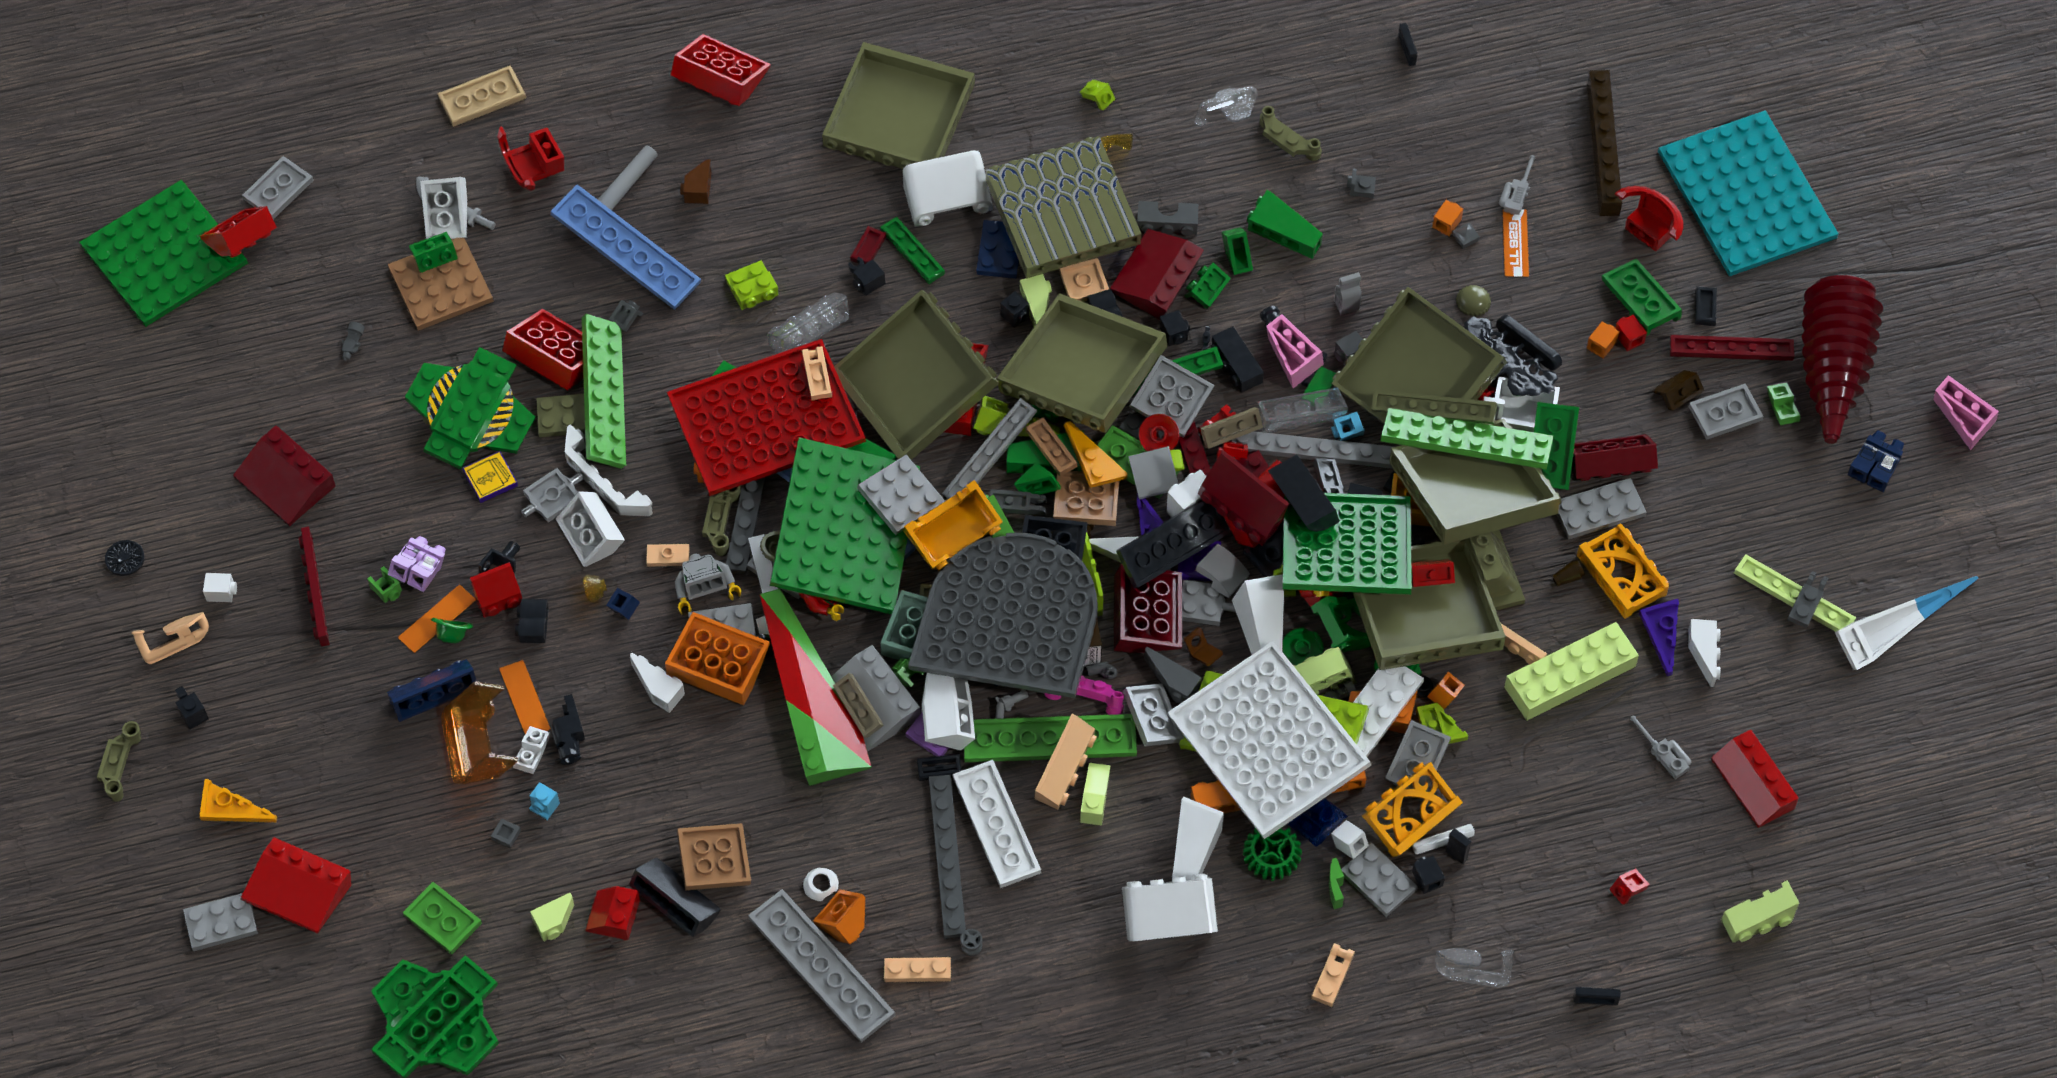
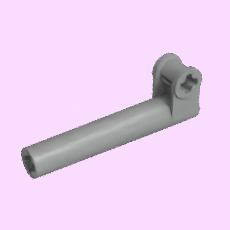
(628, 177)

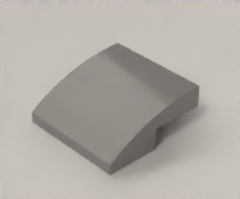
(1153, 472)
(1223, 570)

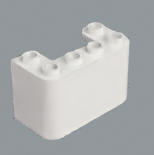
(1169, 908)

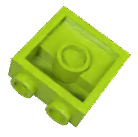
(752, 285)

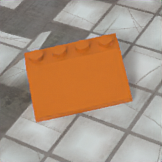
(717, 658)

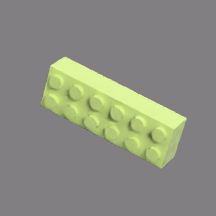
(1571, 671)

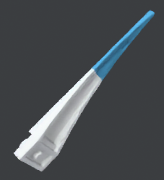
(1873, 635)

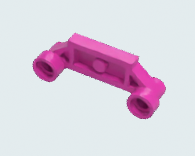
(1099, 691)

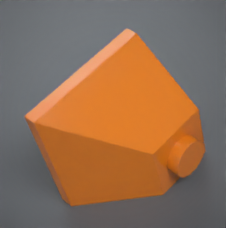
(843, 916)

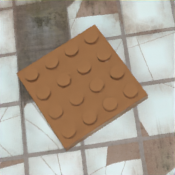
(441, 290)

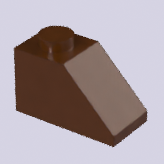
(697, 184)

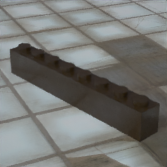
(1604, 142)

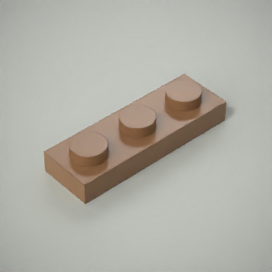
(1051, 446)

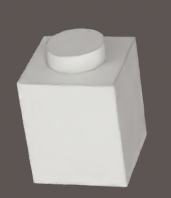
(219, 587)
(1349, 839)

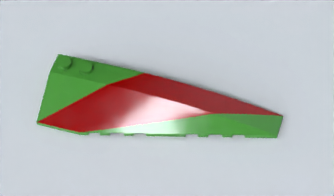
(821, 723)

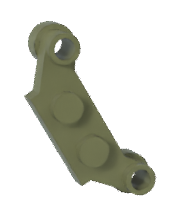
(1287, 138)
(717, 518)
(115, 759)

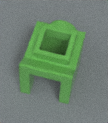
(391, 592)
(903, 673)

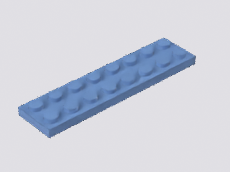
(625, 247)

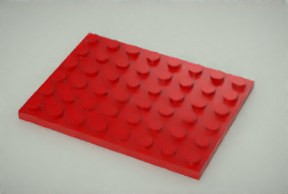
(752, 416)

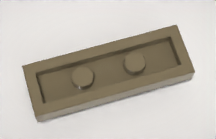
(1231, 427)
(858, 705)

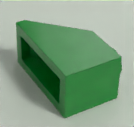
(1237, 250)

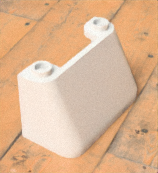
(945, 186)

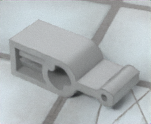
(1348, 294)

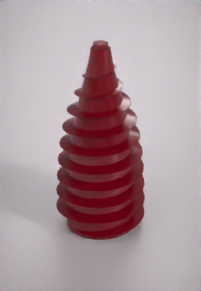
(1839, 345)

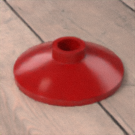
(1149, 432)

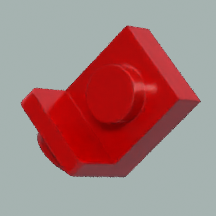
(1235, 450)
(1628, 886)

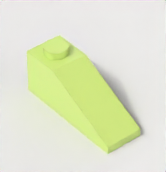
(1036, 293)
(1095, 794)

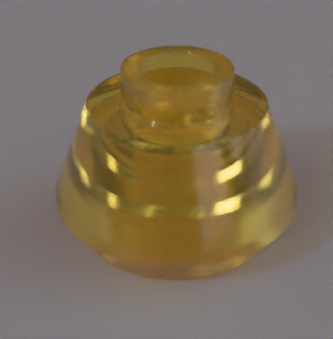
(594, 587)

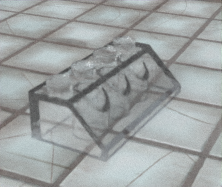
(810, 323)
(1302, 410)

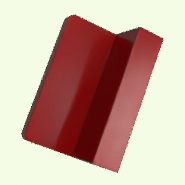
(1432, 572)

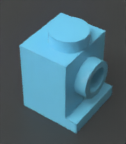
(1353, 422)
(543, 801)

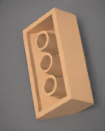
(1065, 762)

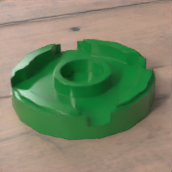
(1301, 644)

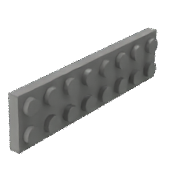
(821, 965)

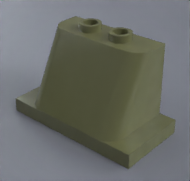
(1497, 570)

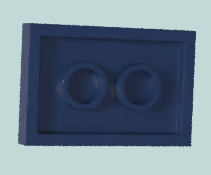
(996, 252)

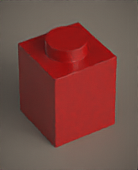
(1630, 332)

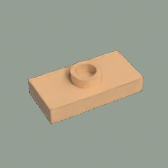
(667, 554)

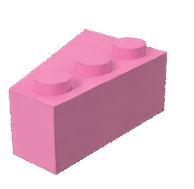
(1294, 350)
(1965, 411)

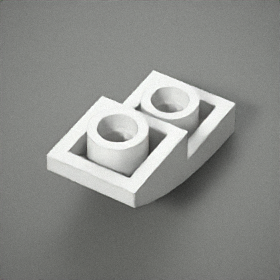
(532, 749)

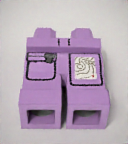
(417, 561)

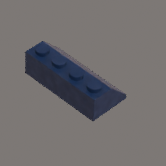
(431, 690)

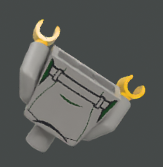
(702, 577)

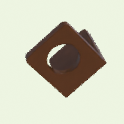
(1202, 651)

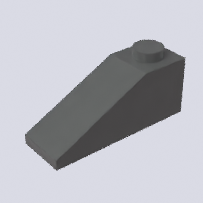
(1177, 680)

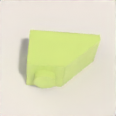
(553, 917)

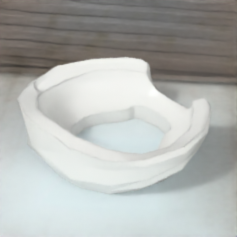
(815, 893)

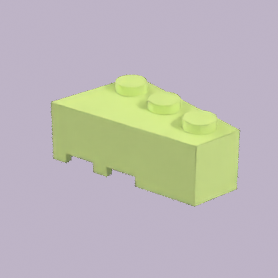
(1326, 670)
(1762, 914)

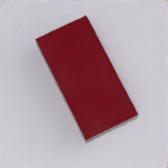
(868, 245)

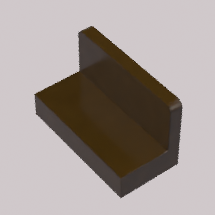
(1680, 389)

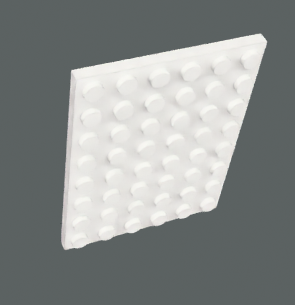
(1269, 739)

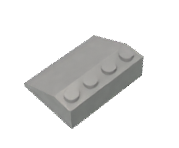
(884, 692)

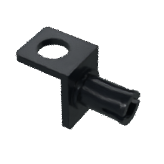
(499, 558)

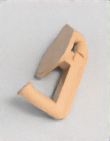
(185, 638)

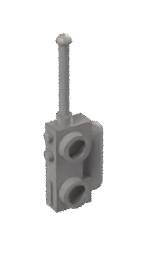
(1519, 191)
(1663, 753)

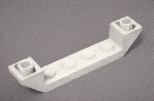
(632, 506)

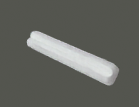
(1440, 839)

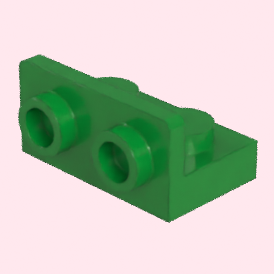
(433, 252)
(1208, 285)

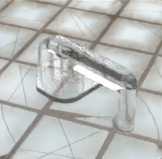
(1233, 102)
(1464, 958)

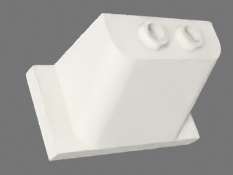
(1519, 410)

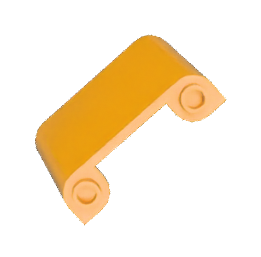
(953, 526)

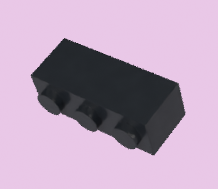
(1237, 359)

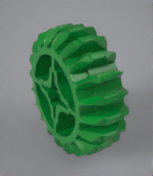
(1262, 863)

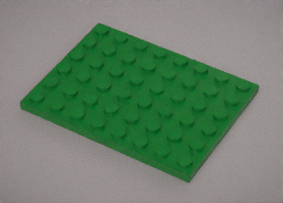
(832, 536)

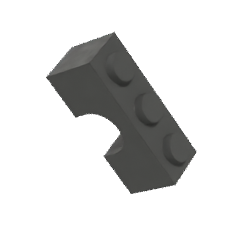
(1182, 222)

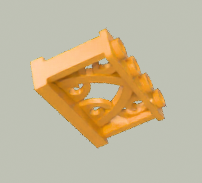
(1622, 597)
(1440, 808)

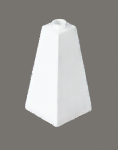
(1260, 611)
(1196, 837)

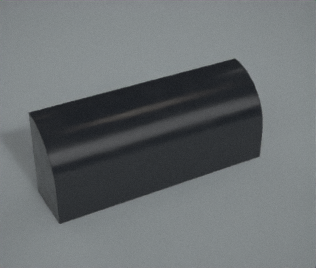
(1304, 494)
(668, 894)

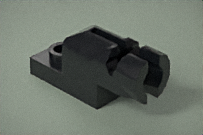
(568, 732)

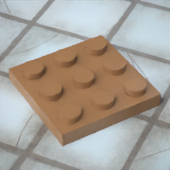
(1085, 504)
(714, 856)

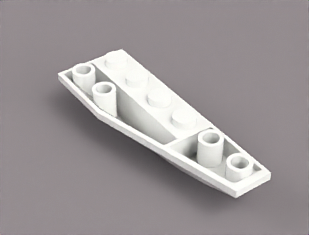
(947, 711)

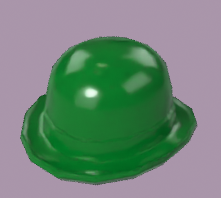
(451, 631)

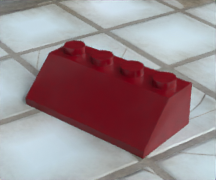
(1614, 456)

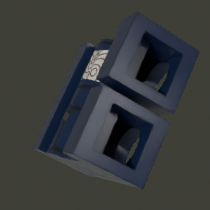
(1880, 454)

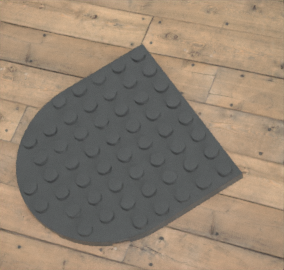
(1010, 616)

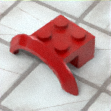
(532, 161)
(1654, 219)

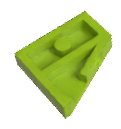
(1436, 718)

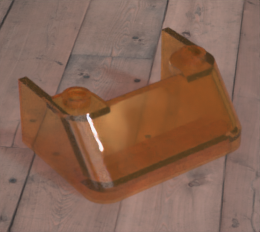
(468, 735)

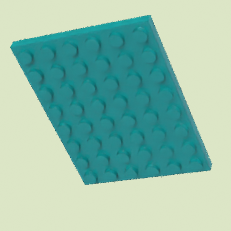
(1747, 193)

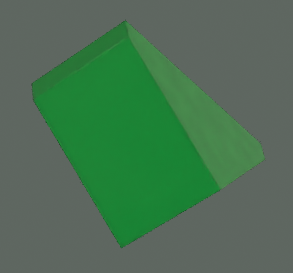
(1037, 481)

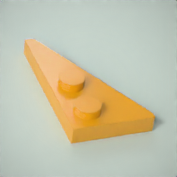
(1095, 463)
(222, 805)

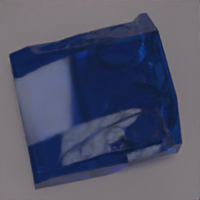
(1318, 821)

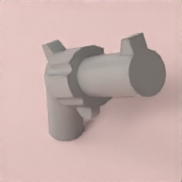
(1007, 702)

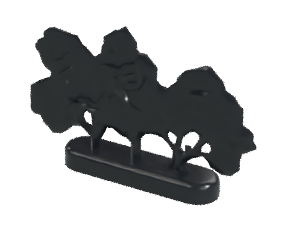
(1520, 379)

